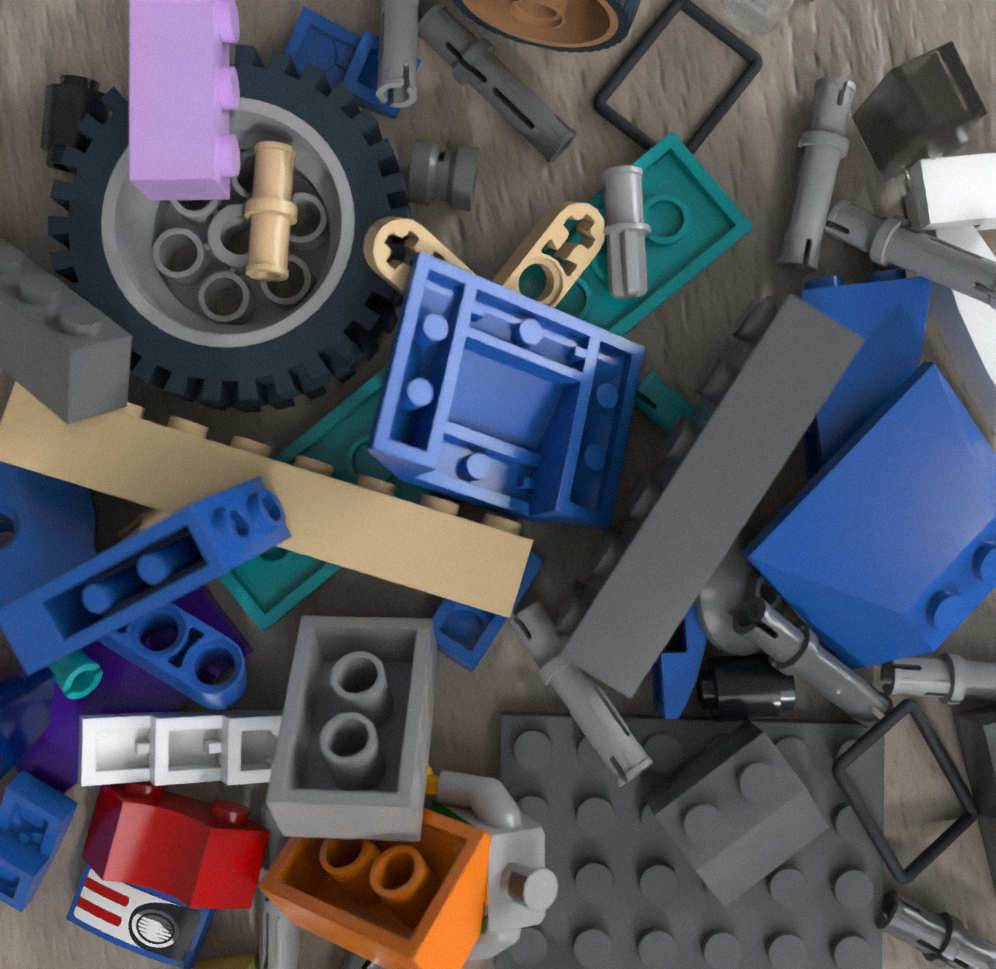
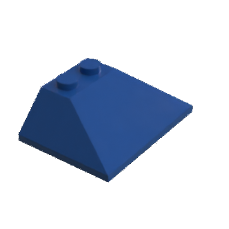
(505, 400)
(891, 531)

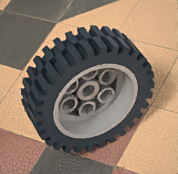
(271, 345)

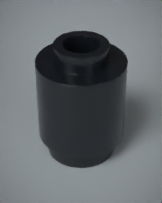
(64, 110)
(744, 688)

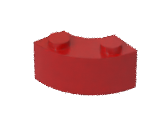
(176, 845)

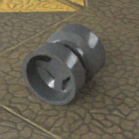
(443, 175)

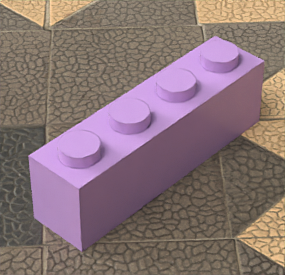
(182, 98)

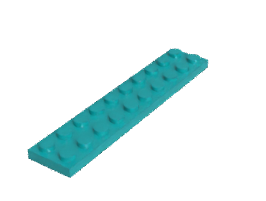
(690, 230)

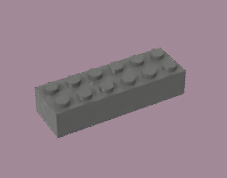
(703, 488)

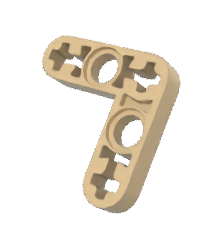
(546, 233)

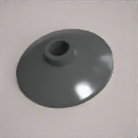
(727, 590)

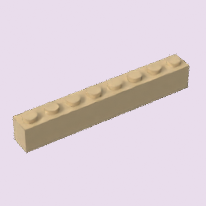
(327, 517)

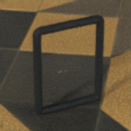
(641, 48)
(906, 875)

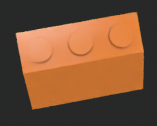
(389, 897)

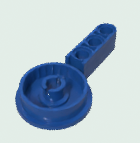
(56, 533)

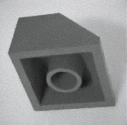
(737, 812)

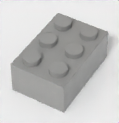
(356, 729)

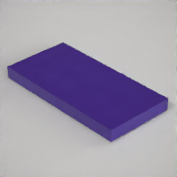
(121, 690)

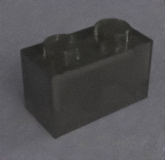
(919, 112)

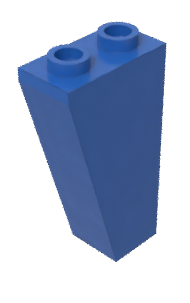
(892, 320)
(144, 573)

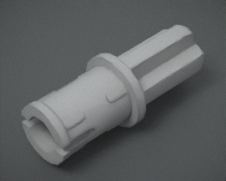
(625, 231)

